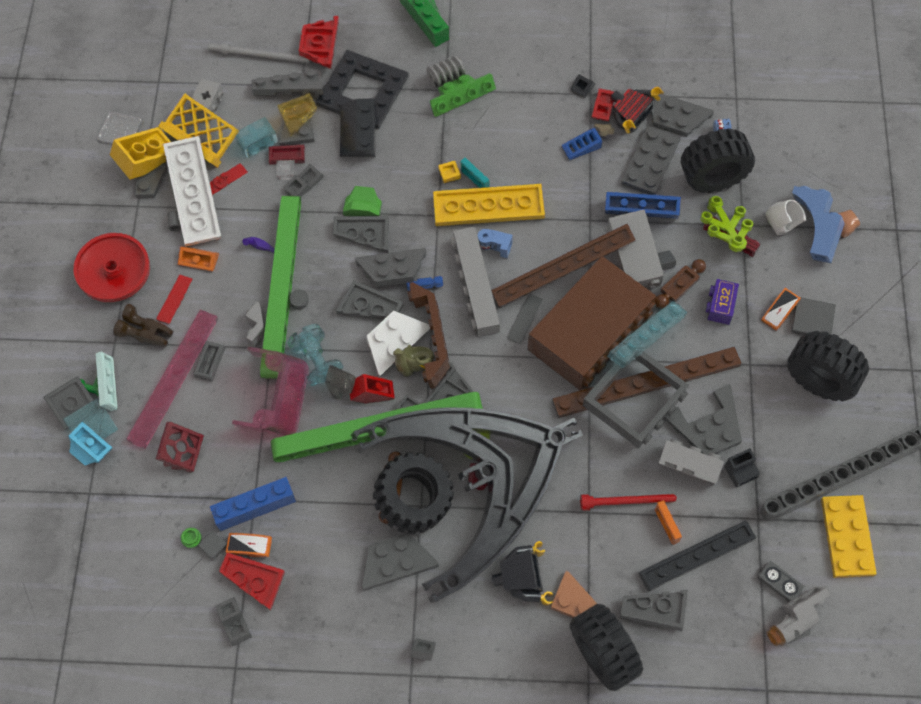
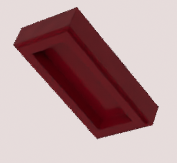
(288, 152)

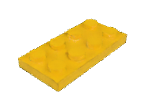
(848, 536)

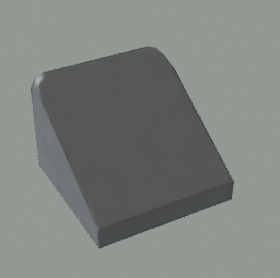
(667, 260)

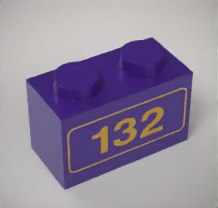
(722, 301)

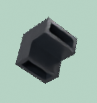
(742, 468)

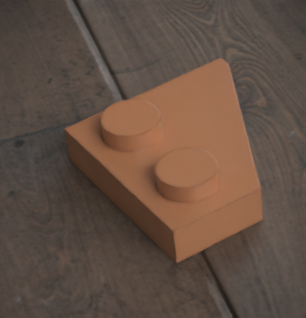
(571, 597)

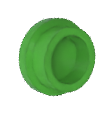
(191, 537)

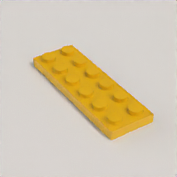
(488, 204)

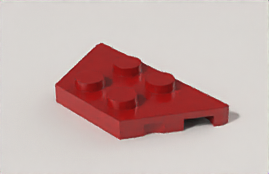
(319, 41)

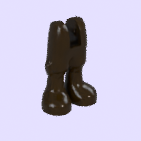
(144, 335)

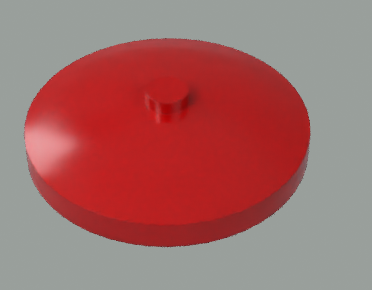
(111, 267)

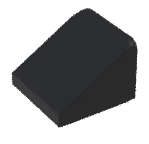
(582, 85)

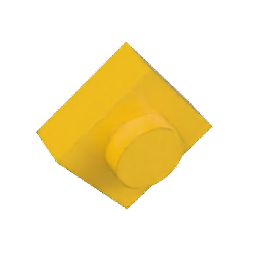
(449, 171)

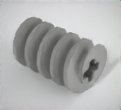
(444, 70)

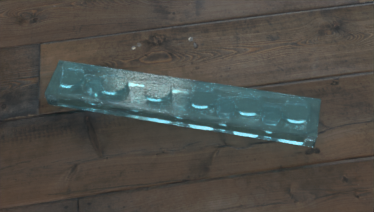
(647, 334)

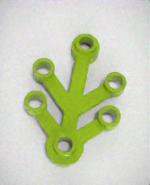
(735, 242)

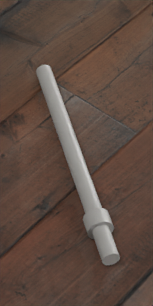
(227, 49)

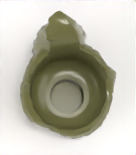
(412, 359)

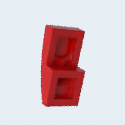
(603, 105)

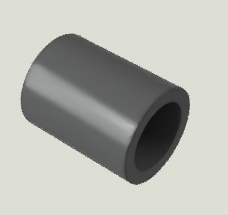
(173, 221)

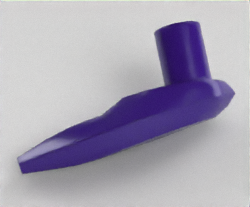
(258, 244)

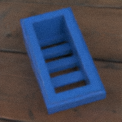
(586, 136)

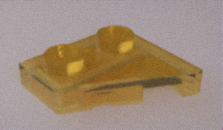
(297, 112)

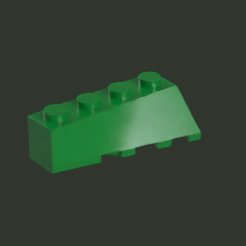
(428, 19)

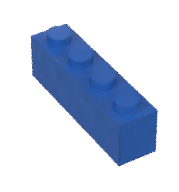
(653, 205)
(252, 504)

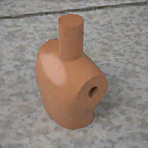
(851, 223)

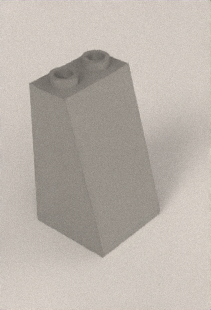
(640, 257)

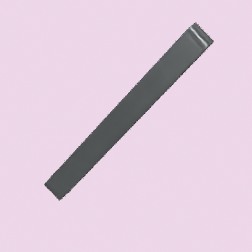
(847, 469)

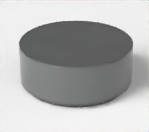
(299, 299)

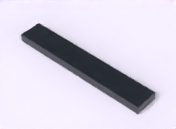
(697, 555)

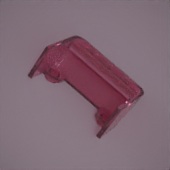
(288, 394)

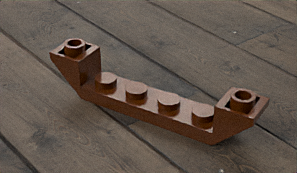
(437, 369)

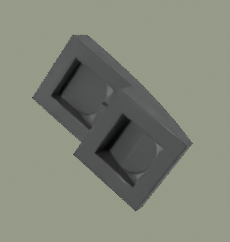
(304, 182)
(233, 621)

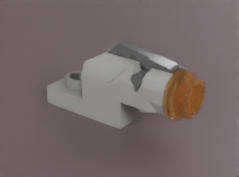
(799, 618)

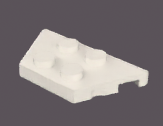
(393, 333)

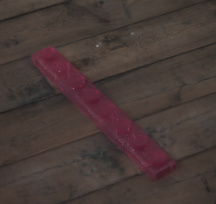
(172, 379)

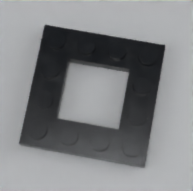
(352, 62)

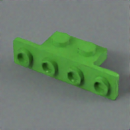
(460, 92)

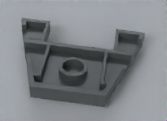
(450, 386)
(715, 431)

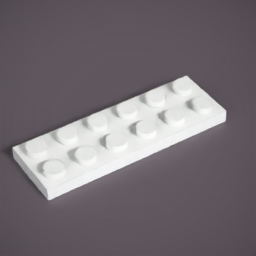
(192, 191)

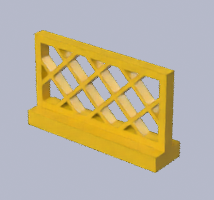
(177, 133)

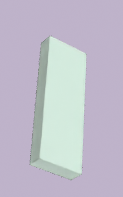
(106, 381)

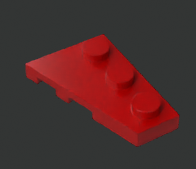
(253, 577)

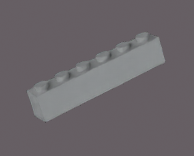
(476, 282)

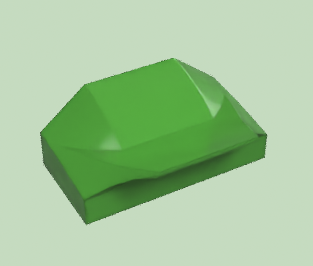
(362, 202)

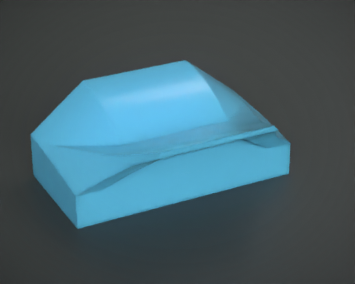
(87, 445)

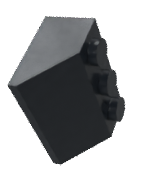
(358, 128)

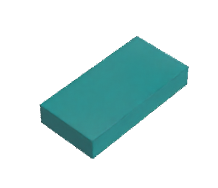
(474, 174)

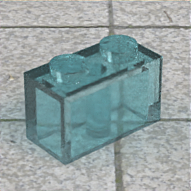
(256, 137)

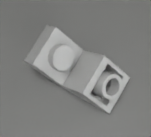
(255, 318)

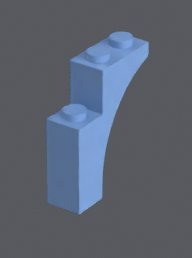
(827, 225)

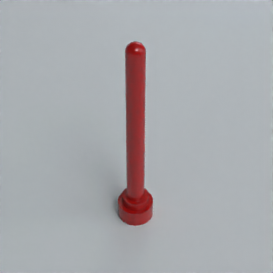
(588, 502)

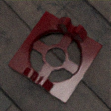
(163, 456)

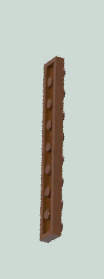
(563, 265)

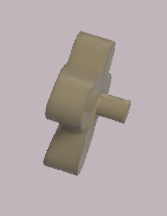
(603, 129)

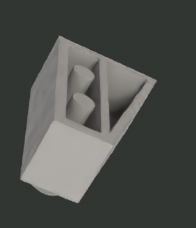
(691, 461)

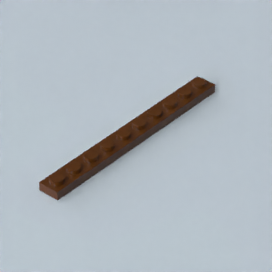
(649, 381)

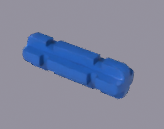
(428, 282)

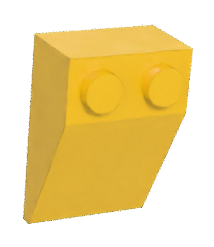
(140, 152)

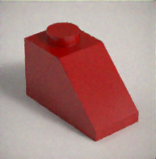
(372, 389)

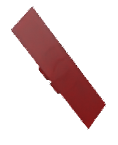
(227, 178)
(174, 299)

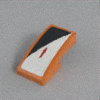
(780, 309)
(249, 544)

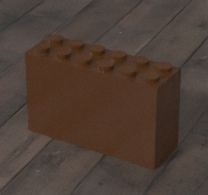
(591, 322)

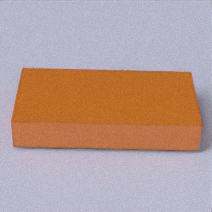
(668, 523)

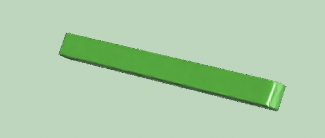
(281, 279)
(339, 435)

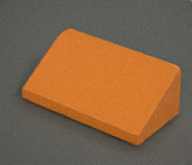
(197, 258)

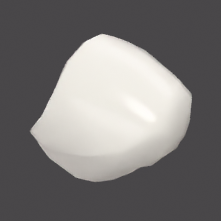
(785, 216)

